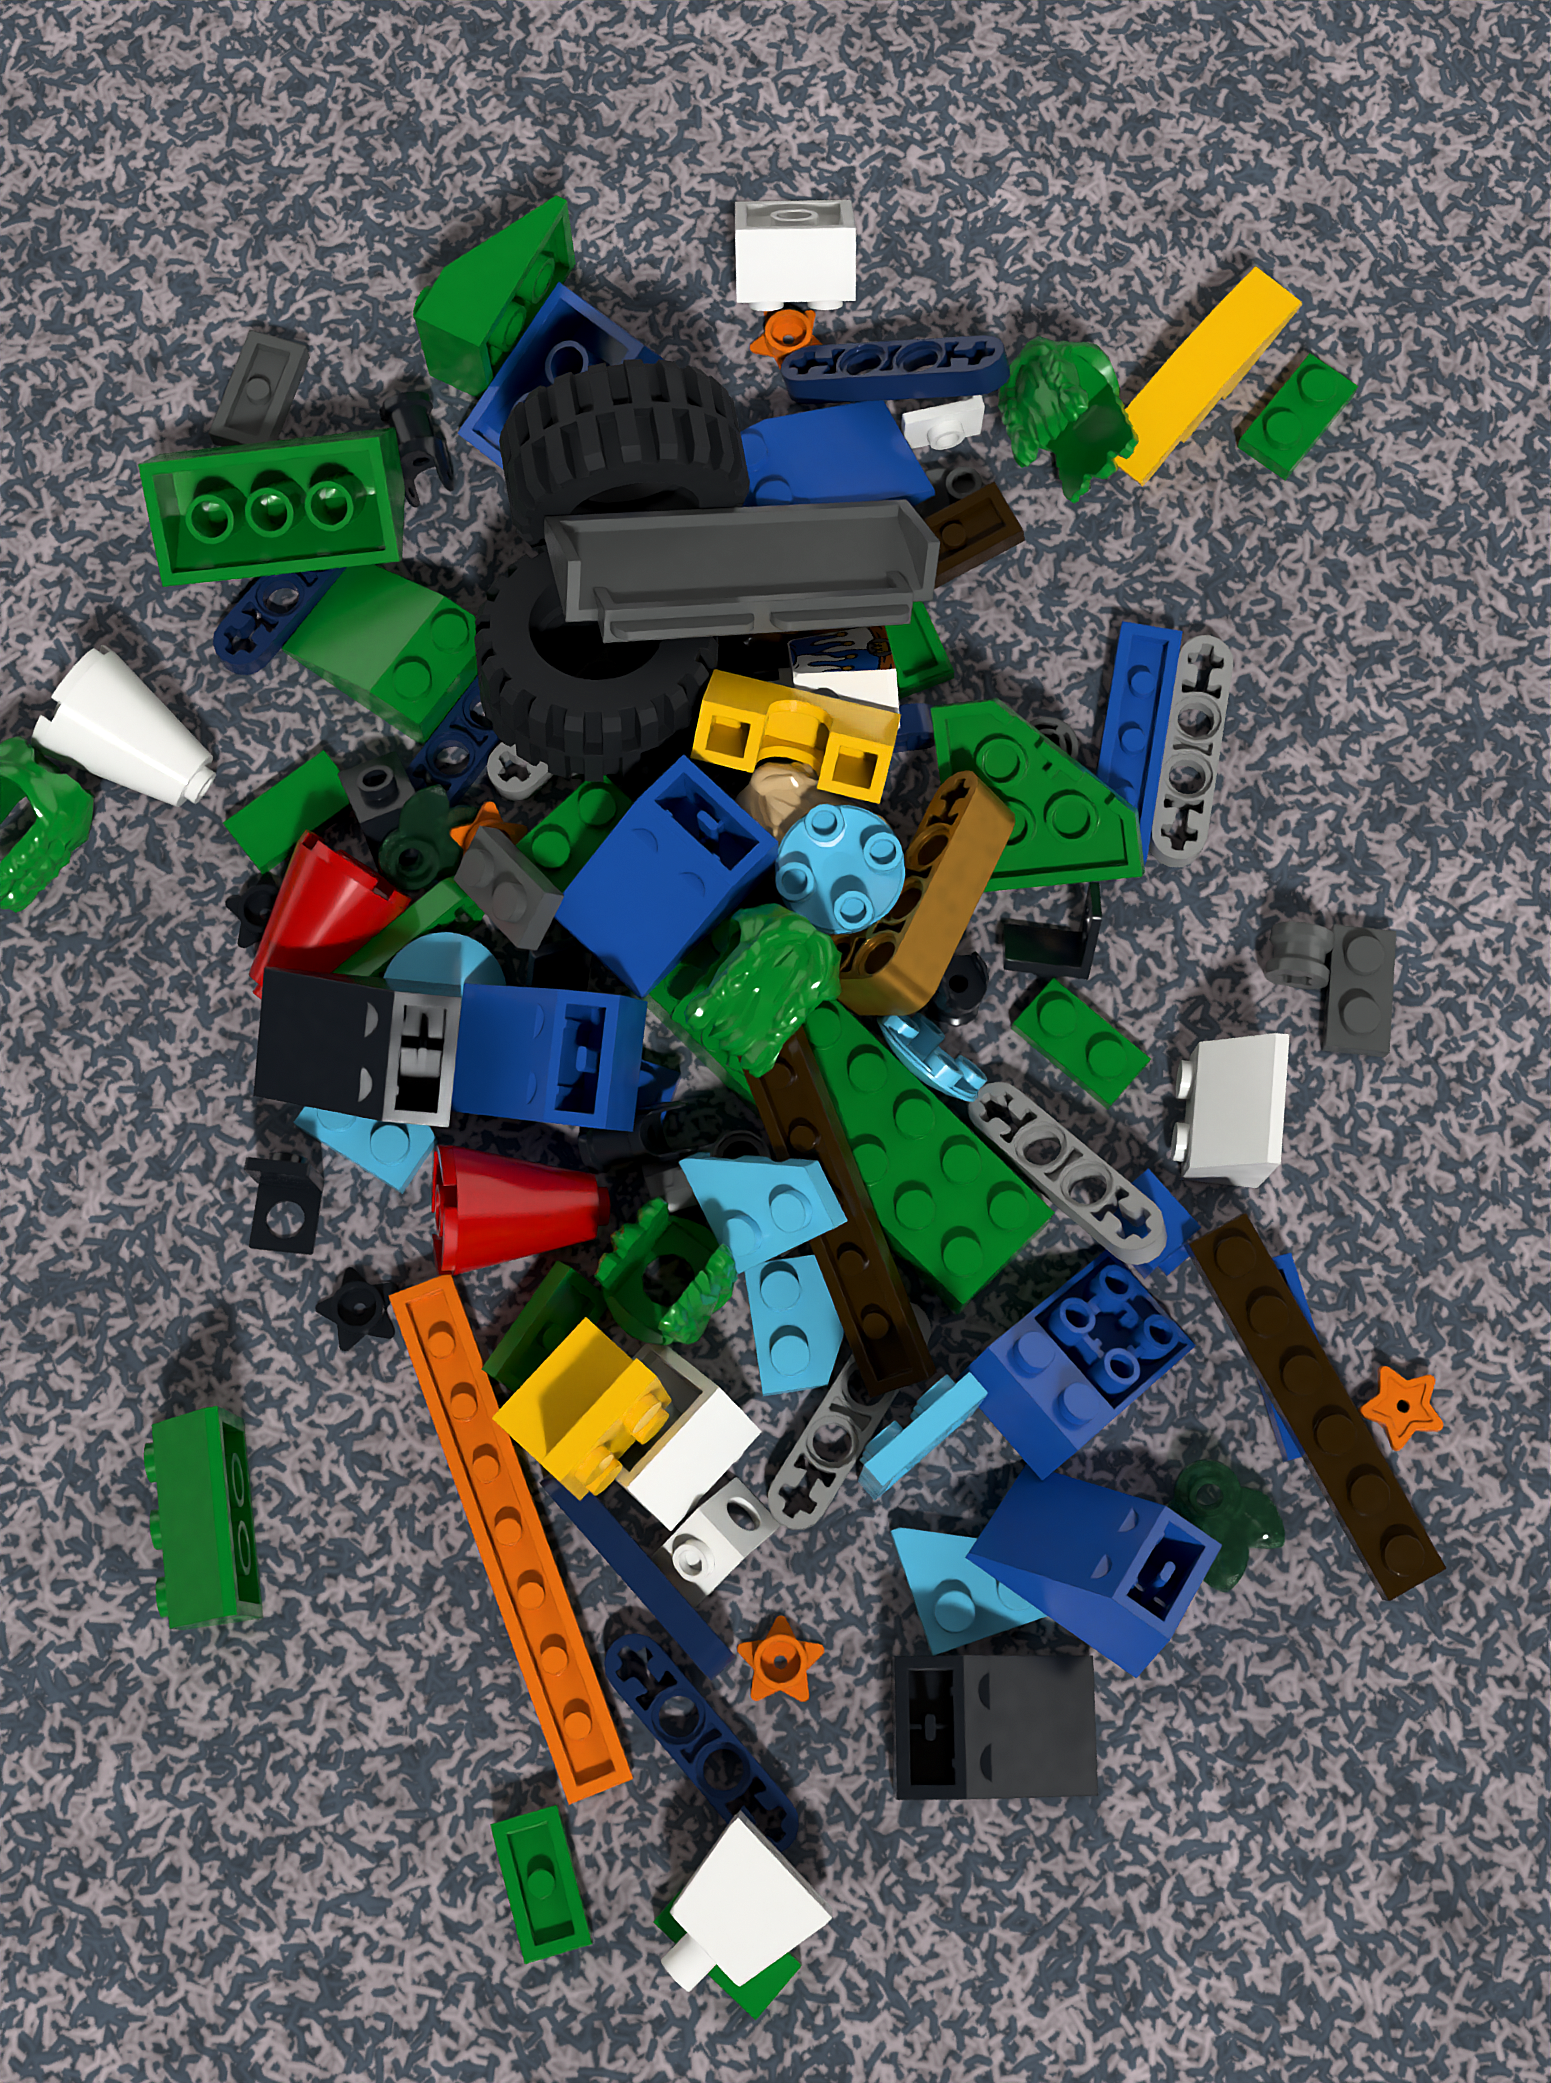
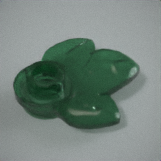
(426, 827)
(1237, 1520)

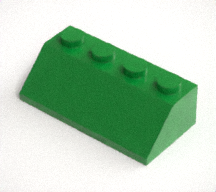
(276, 507)

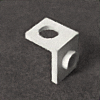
(944, 424)
(711, 1543)

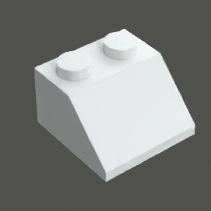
(795, 253)
(1232, 1110)
(692, 1447)

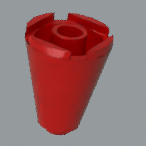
(324, 911)
(508, 1208)

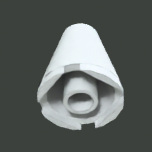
(123, 732)

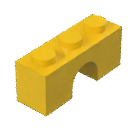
(757, 720)

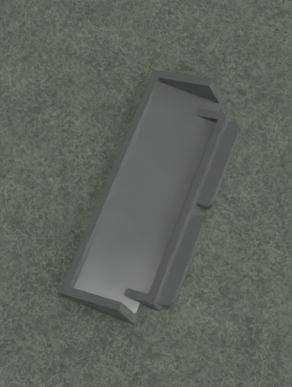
(742, 568)

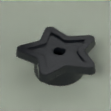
(248, 909)
(341, 1309)

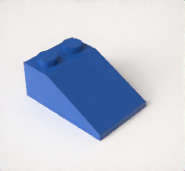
(561, 339)
(832, 458)

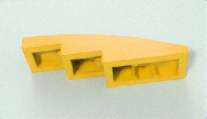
(1205, 370)

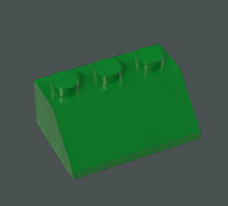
(203, 1520)

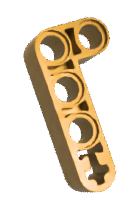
(947, 867)

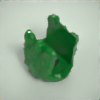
(1069, 404)
(60, 826)
(761, 986)
(640, 1244)

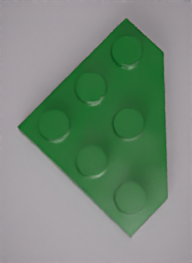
(1065, 816)

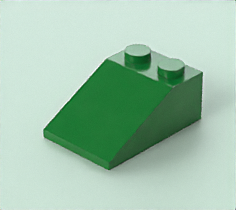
(492, 296)
(390, 647)

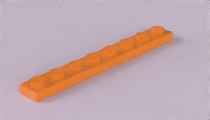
(511, 1540)

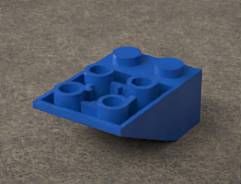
(666, 877)
(549, 1055)
(1076, 1363)
(1097, 1562)

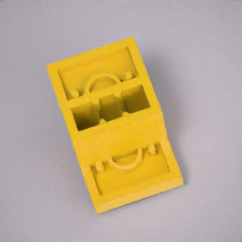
(585, 1410)

